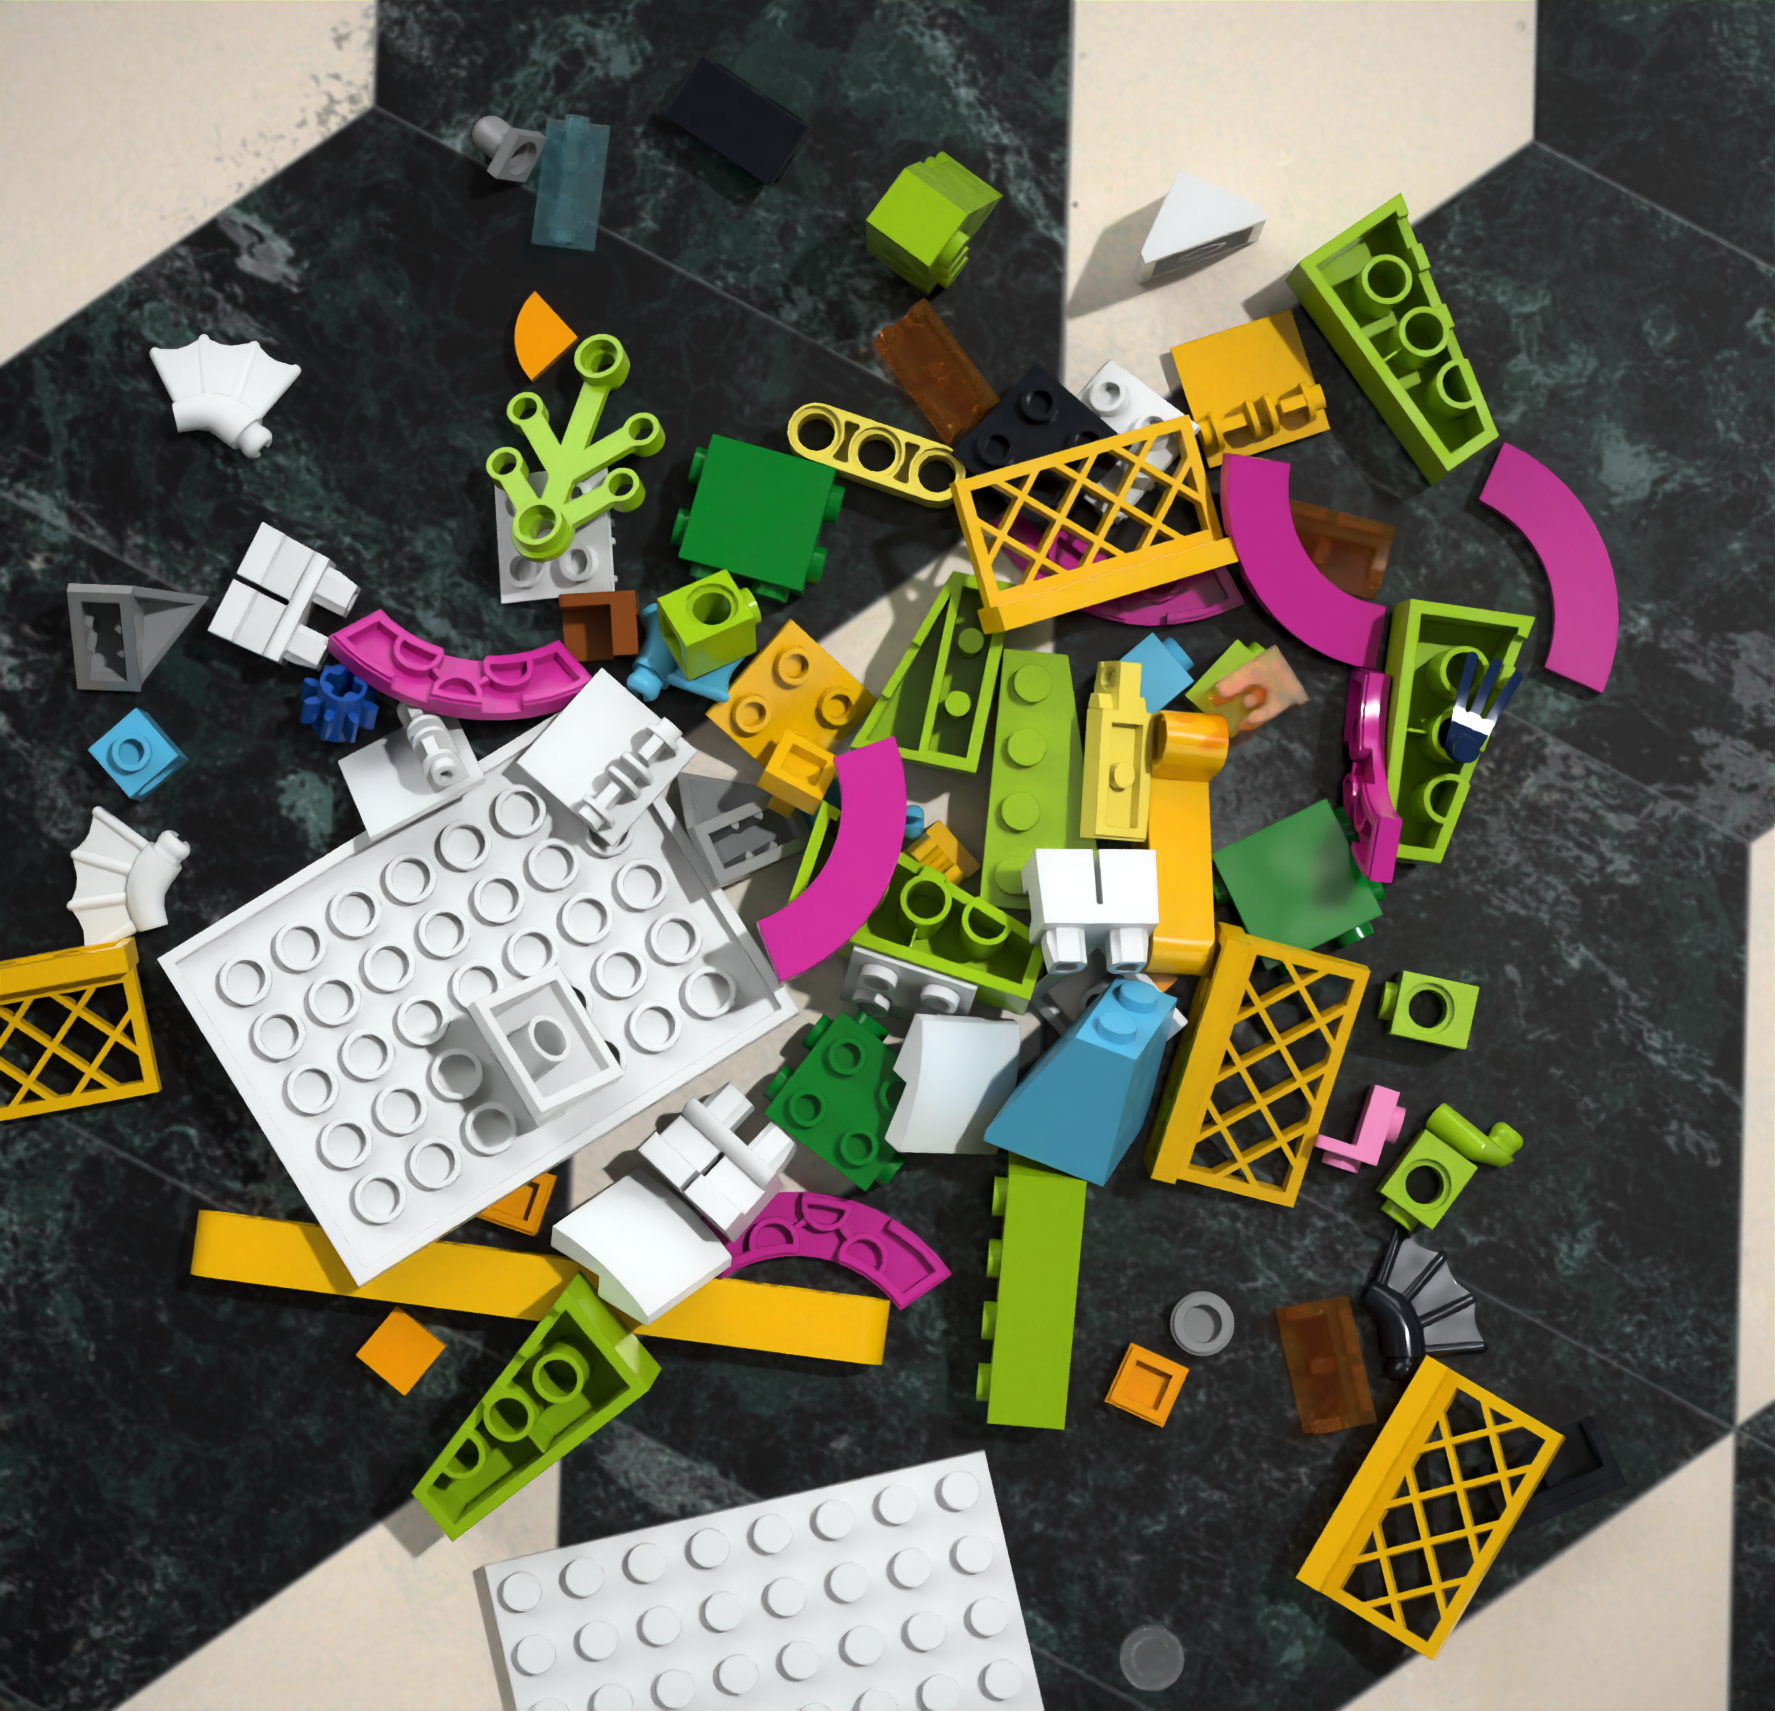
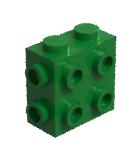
(757, 517)
(1298, 883)
(843, 1098)

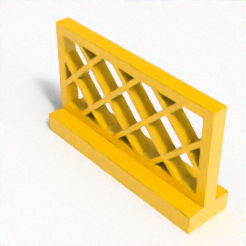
(1107, 578)
(68, 972)
(1202, 1050)
(1382, 1478)

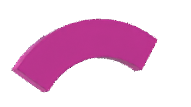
(1573, 560)
(1279, 570)
(1167, 604)
(428, 679)
(1366, 787)
(856, 871)
(841, 1233)

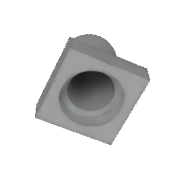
(510, 148)

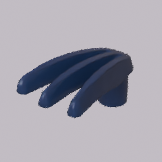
(1467, 729)

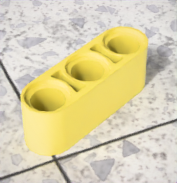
(854, 432)

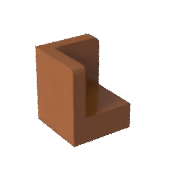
(601, 625)

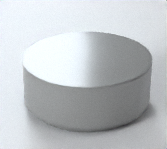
(1201, 1323)

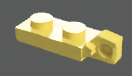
(1117, 756)

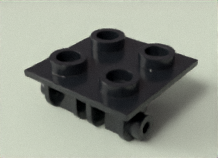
(1032, 423)

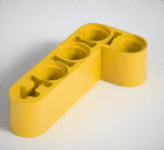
(1185, 757)

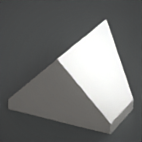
(124, 632)
(736, 829)

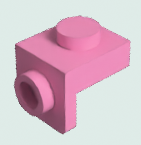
(1378, 1123)

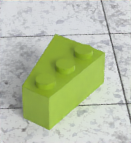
(929, 220)
(942, 685)

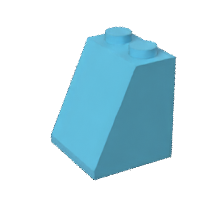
(1091, 1085)

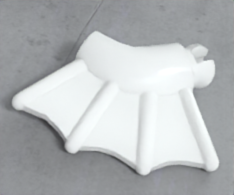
(224, 389)
(122, 879)

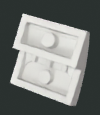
(956, 1082)
(642, 1246)

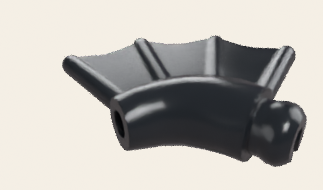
(1419, 1307)

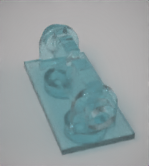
(571, 183)

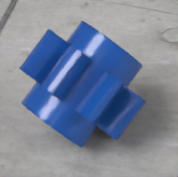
(338, 704)

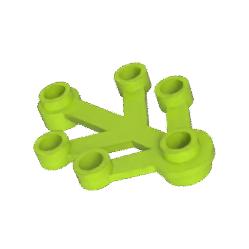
(574, 458)

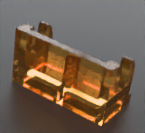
(936, 372)
(1344, 546)
(1268, 685)
(1325, 1364)

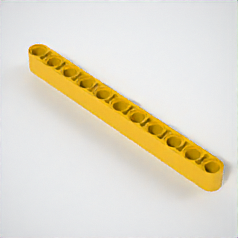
(530, 1283)

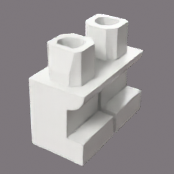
(295, 575)
(1092, 902)
(714, 1166)

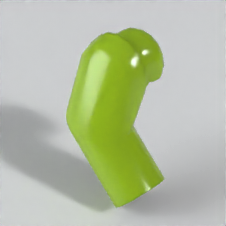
(1470, 1142)

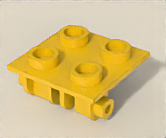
(1250, 388)
(795, 689)

